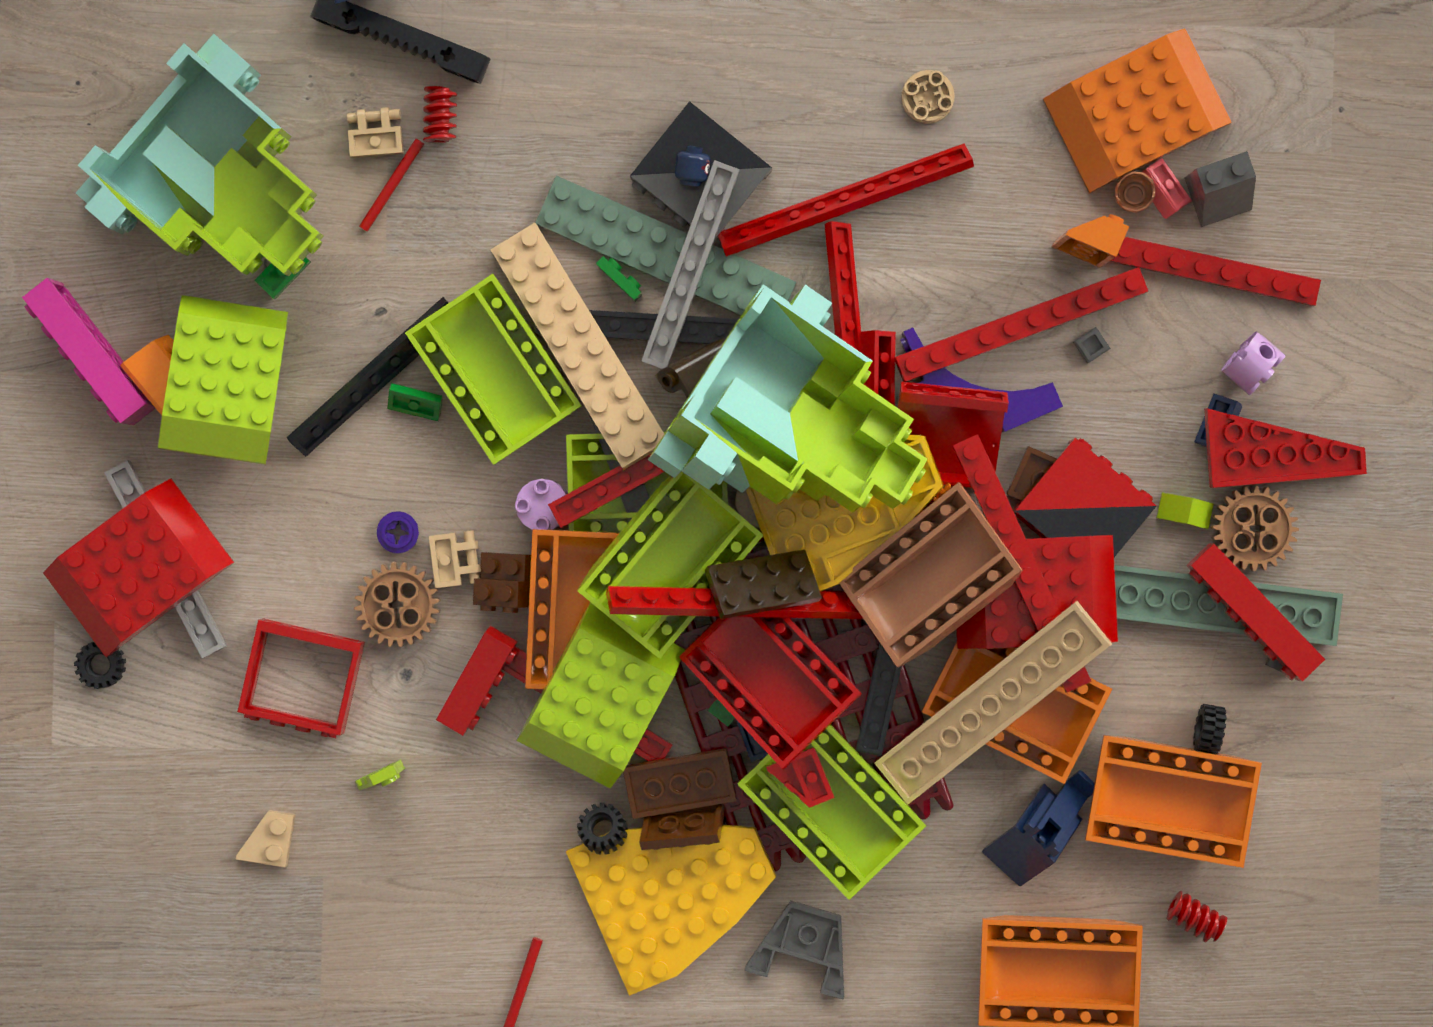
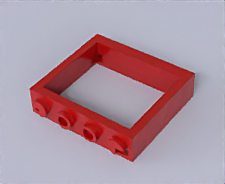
(278, 717)

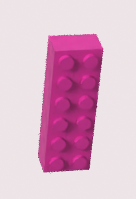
(88, 350)

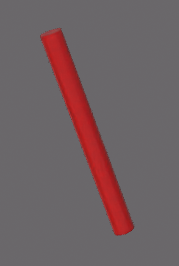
(391, 185)
(523, 982)

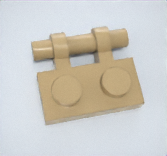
(375, 141)
(446, 559)

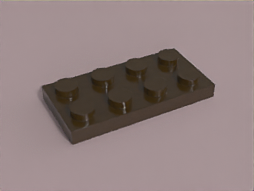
(762, 584)

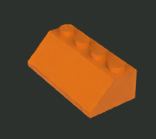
(1094, 241)
(150, 369)

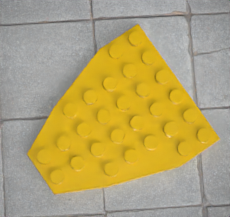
(834, 535)
(672, 901)

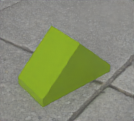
(1185, 510)

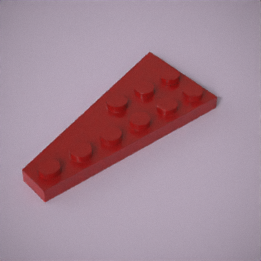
(1259, 453)

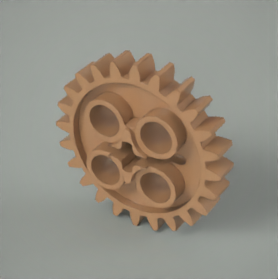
(1279, 528)
(373, 606)

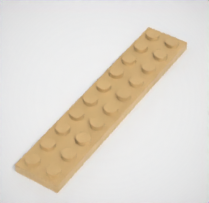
(579, 345)
(993, 702)

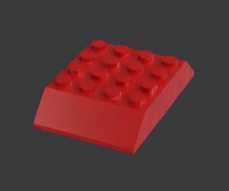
(137, 566)
(1074, 571)
(771, 681)

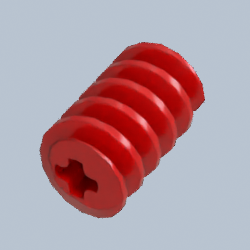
(439, 115)
(1196, 916)

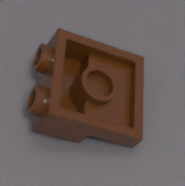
(503, 582)

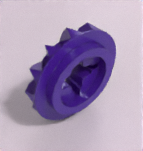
(388, 540)

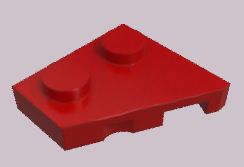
(804, 778)

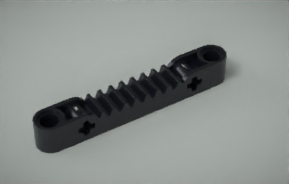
(466, 64)

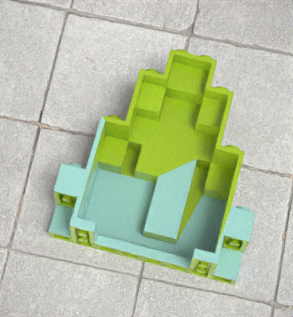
(206, 169)
(791, 414)

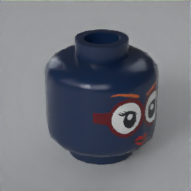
(692, 166)

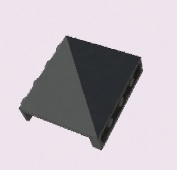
(696, 129)

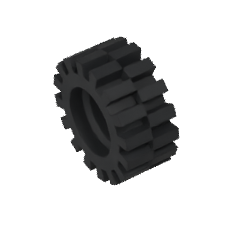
(89, 676)
(1209, 728)
(612, 838)

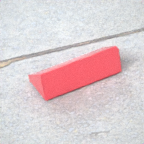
(1168, 191)

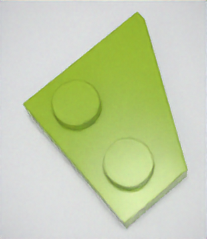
(384, 776)

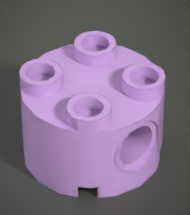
(1253, 362)
(533, 504)

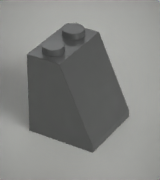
(1222, 188)

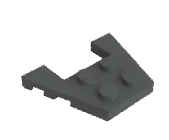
(807, 935)

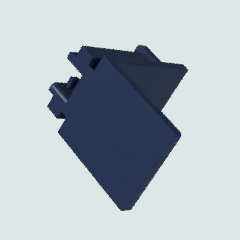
(1041, 830)

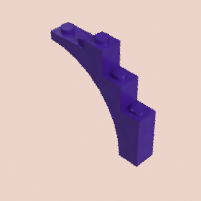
(1023, 404)

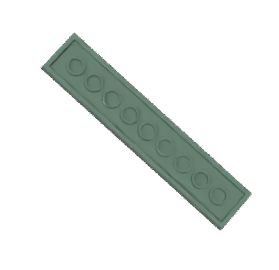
(651, 245)
(1182, 602)

